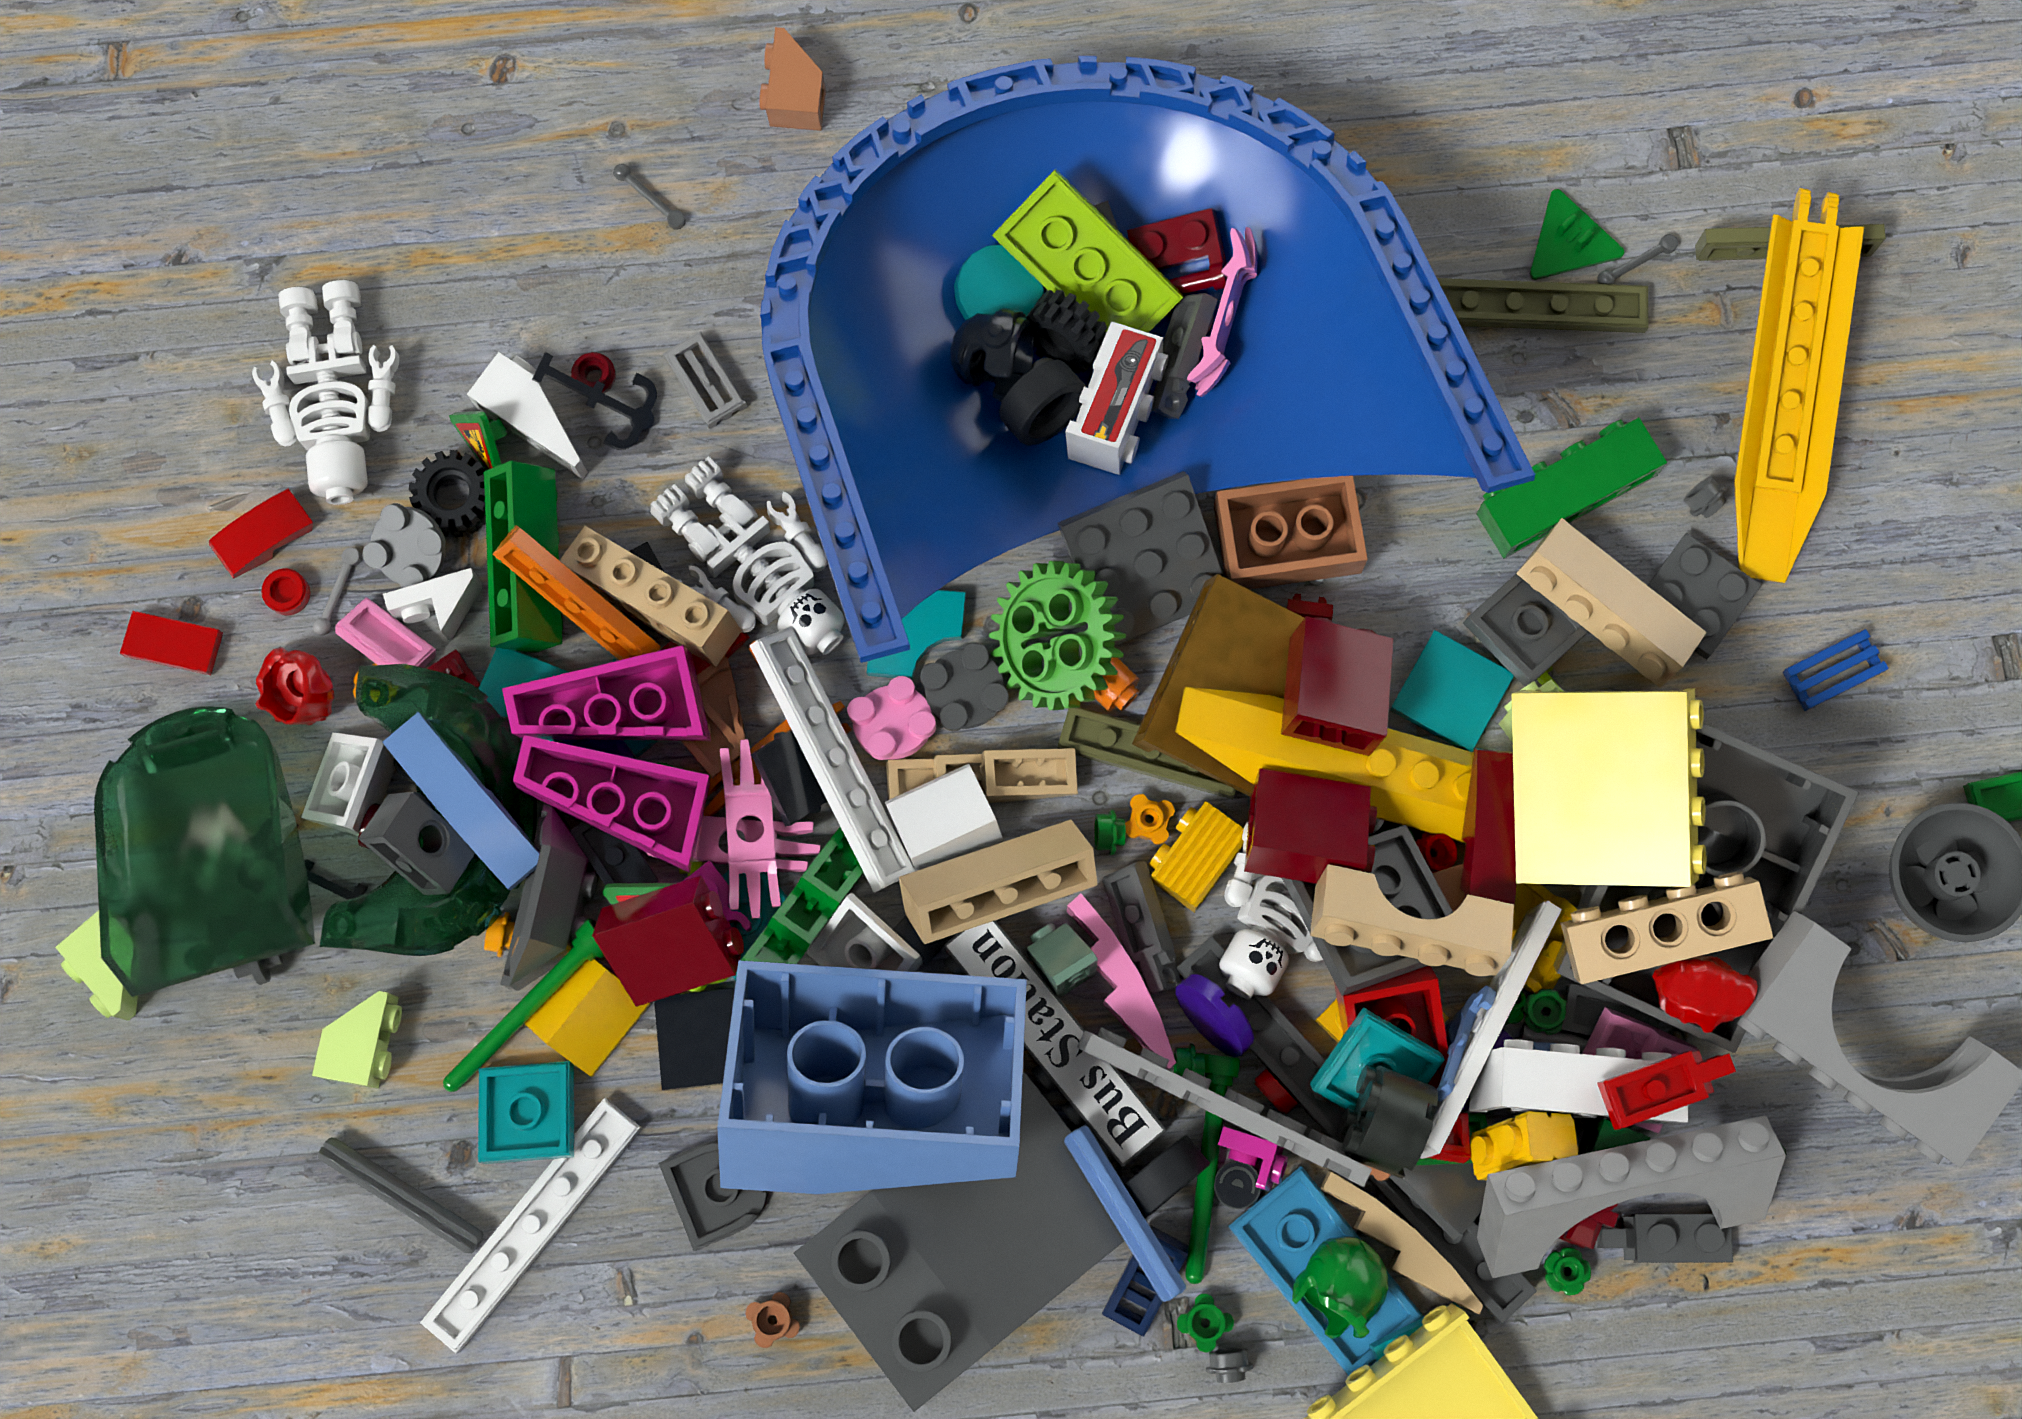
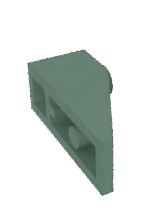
(1062, 958)

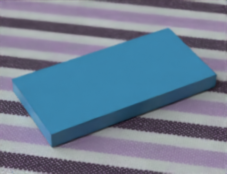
(1282, 1236)

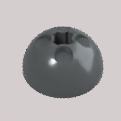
(1973, 853)

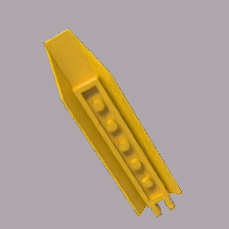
(1794, 385)
(1409, 776)

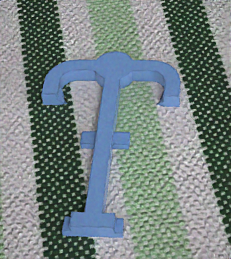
(1458, 1034)

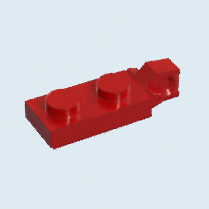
(1662, 1086)

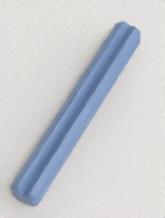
(1125, 1213)

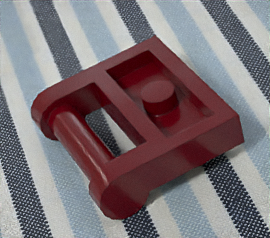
(1182, 242)

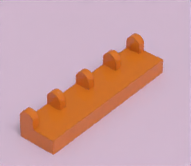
(573, 596)

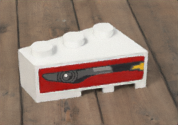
(1116, 399)

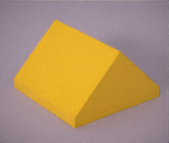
(587, 1017)

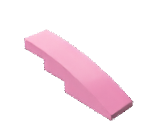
(1130, 999)

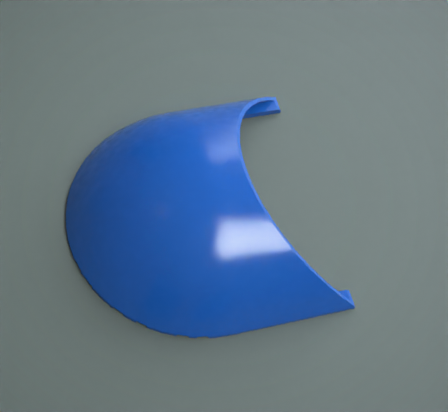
(1333, 349)

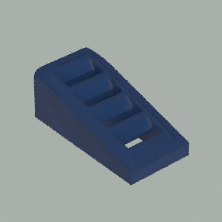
(1123, 1315)

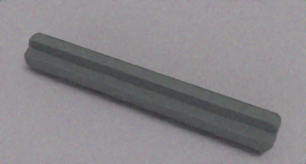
(400, 1195)

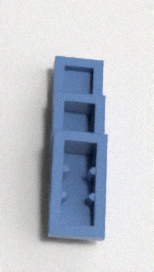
(463, 800)

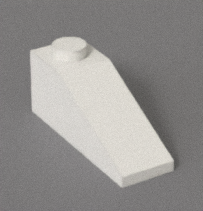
(510, 394)

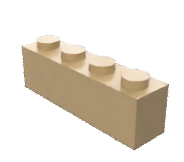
(1611, 603)
(998, 881)

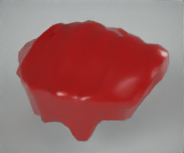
(294, 687)
(1704, 991)

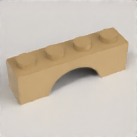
(1355, 912)

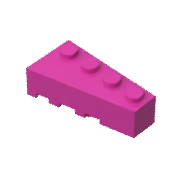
(620, 700)
(623, 796)

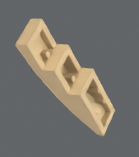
(1000, 773)
(1413, 1253)

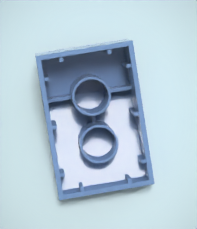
(869, 1079)

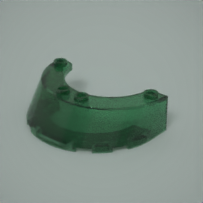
(396, 914)

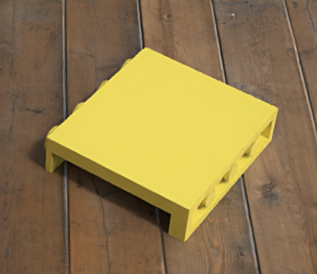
(1608, 787)
(1429, 1375)

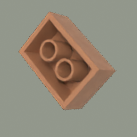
(1290, 532)

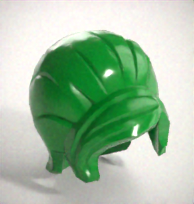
(1344, 1283)

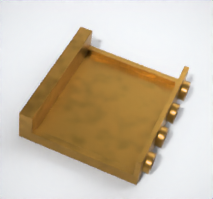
(1227, 645)

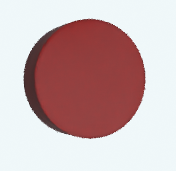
(285, 591)
(1275, 1092)

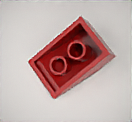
(1408, 1003)

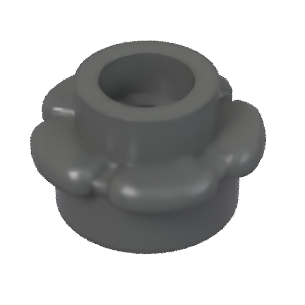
(1706, 498)
(1229, 1364)

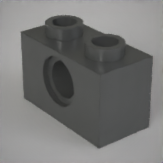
(395, 836)

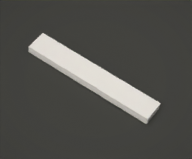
(832, 758)
(1488, 1024)
(530, 1227)

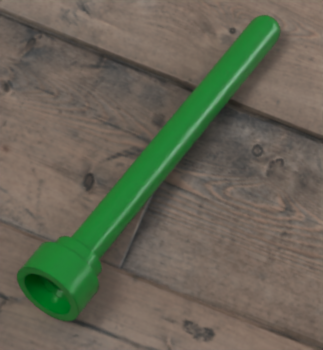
(584, 948)
(1221, 1072)

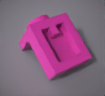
(1248, 1148)

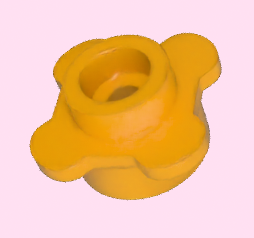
(1152, 831)

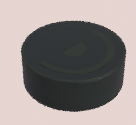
(1237, 1185)

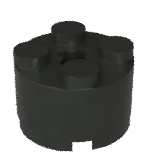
(1388, 1121)

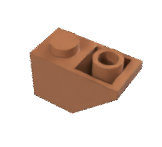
(795, 85)

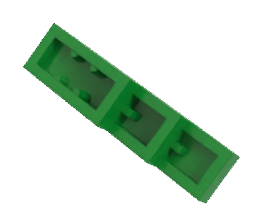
(809, 905)

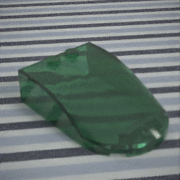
(197, 852)

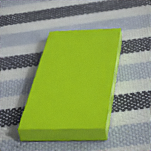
(1083, 254)

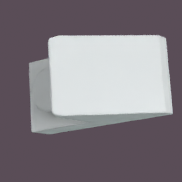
(446, 595)

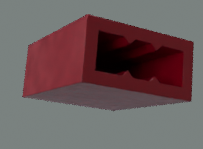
(1337, 686)
(1306, 824)
(668, 941)

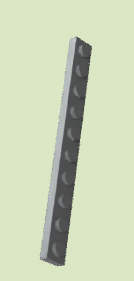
(1294, 1065)

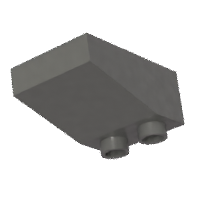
(1759, 821)
(960, 1265)

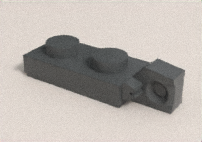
(1183, 344)
(1142, 925)
(1670, 1239)

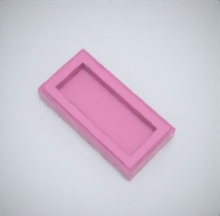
(383, 637)

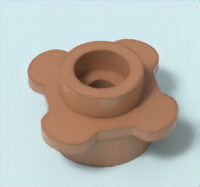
(759, 1315)

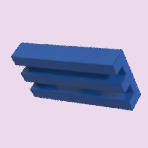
(1868, 653)

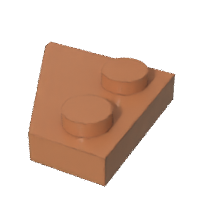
(722, 717)

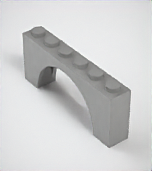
(1941, 1107)
(1537, 1203)

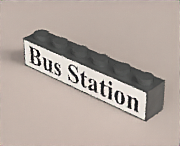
(1092, 1087)

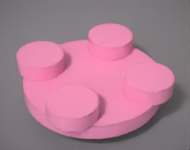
(892, 720)

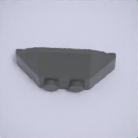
(549, 903)

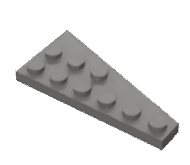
(1232, 1107)

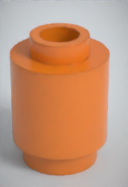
(1120, 689)

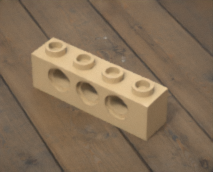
(652, 596)
(1742, 923)

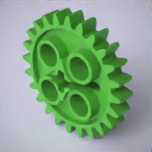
(1047, 595)

